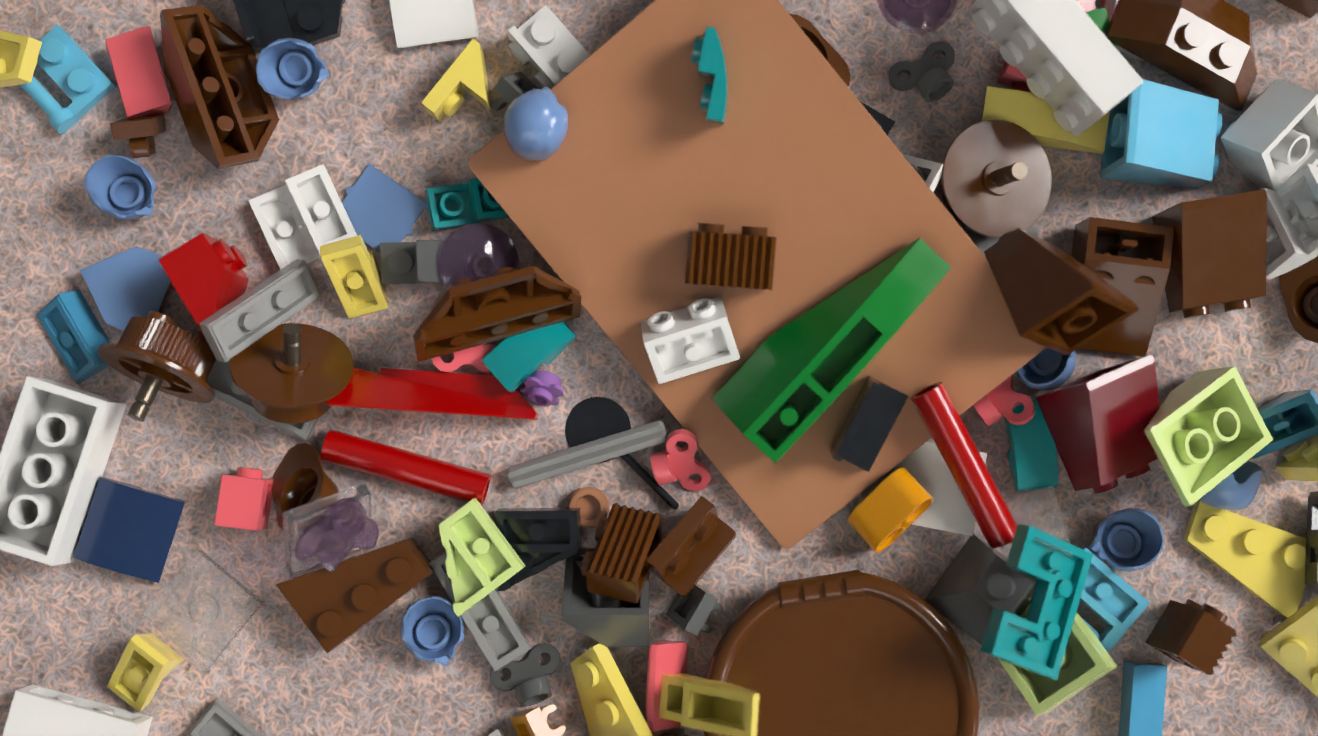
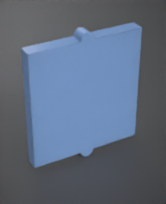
(381, 208)

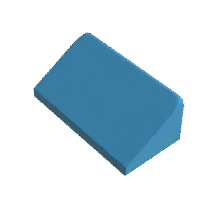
(75, 334)
(1142, 699)

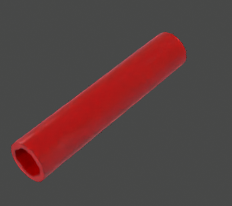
(965, 464)
(404, 467)

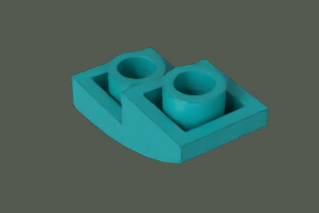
(710, 57)
(461, 205)
(525, 352)
(1032, 453)

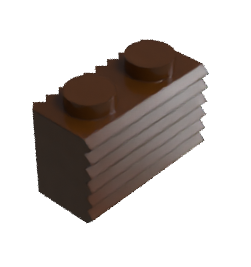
(730, 259)
(619, 560)
(1192, 635)

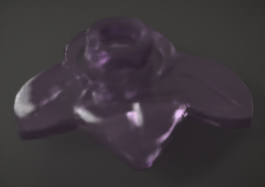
(337, 533)

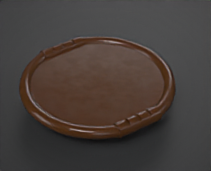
(849, 661)

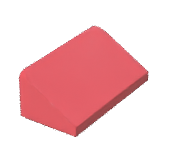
(138, 73)
(663, 658)

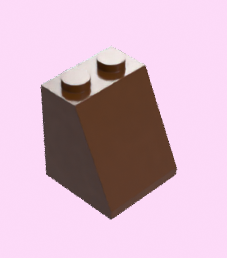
(1216, 252)
(1054, 294)

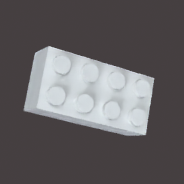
(1060, 56)
(53, 467)

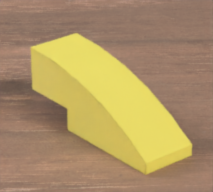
(1038, 119)
(709, 705)

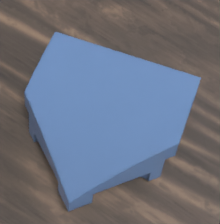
(127, 285)

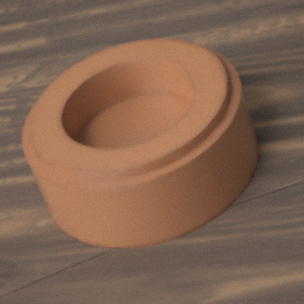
(592, 505)

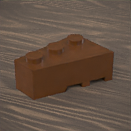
(357, 591)

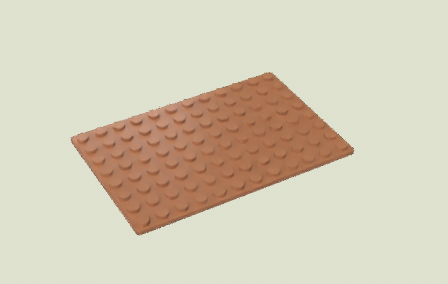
(790, 159)

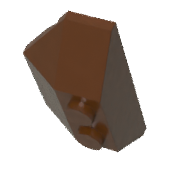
(1192, 40)
(216, 87)
(494, 309)

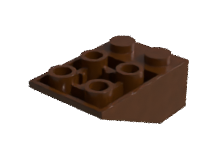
(1136, 263)

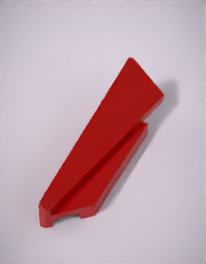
(433, 394)

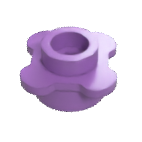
(542, 388)

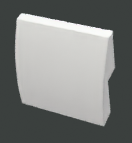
(432, 21)
(302, 217)
(1292, 222)
(949, 508)

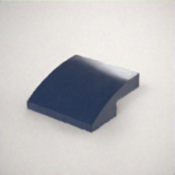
(129, 529)

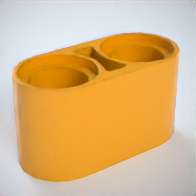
(890, 509)

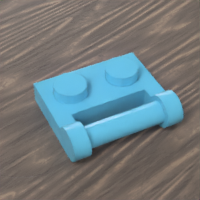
(73, 73)
(1111, 600)

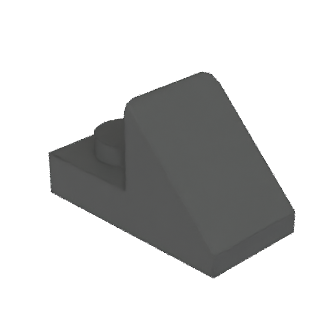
(410, 262)

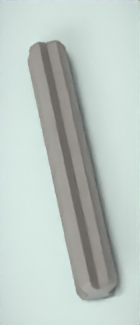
(587, 454)

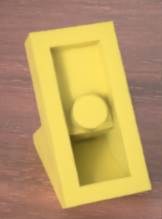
(465, 74)
(354, 276)
(142, 669)

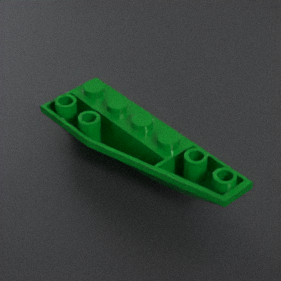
(825, 349)

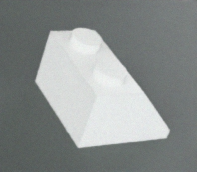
(1275, 135)

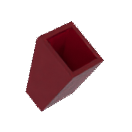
(1102, 423)

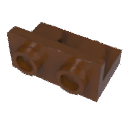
(691, 547)

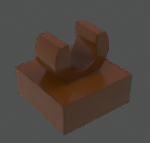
(140, 133)

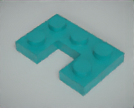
(1043, 636)

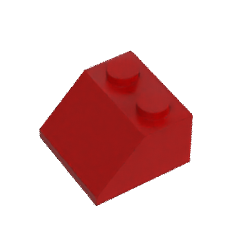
(206, 274)

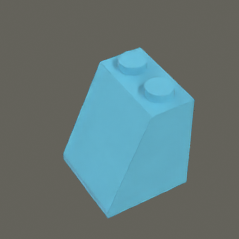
(1162, 138)

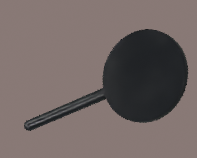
(604, 417)

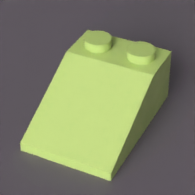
(1206, 431)
(1081, 666)

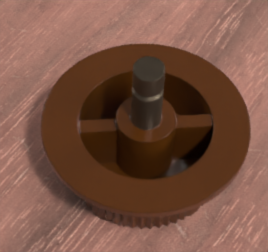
(161, 360)

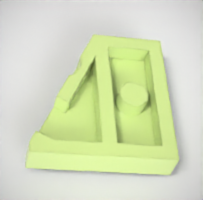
(476, 555)

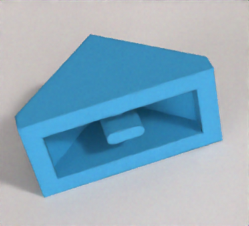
(1290, 419)

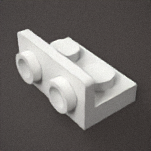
(547, 47)
(689, 339)

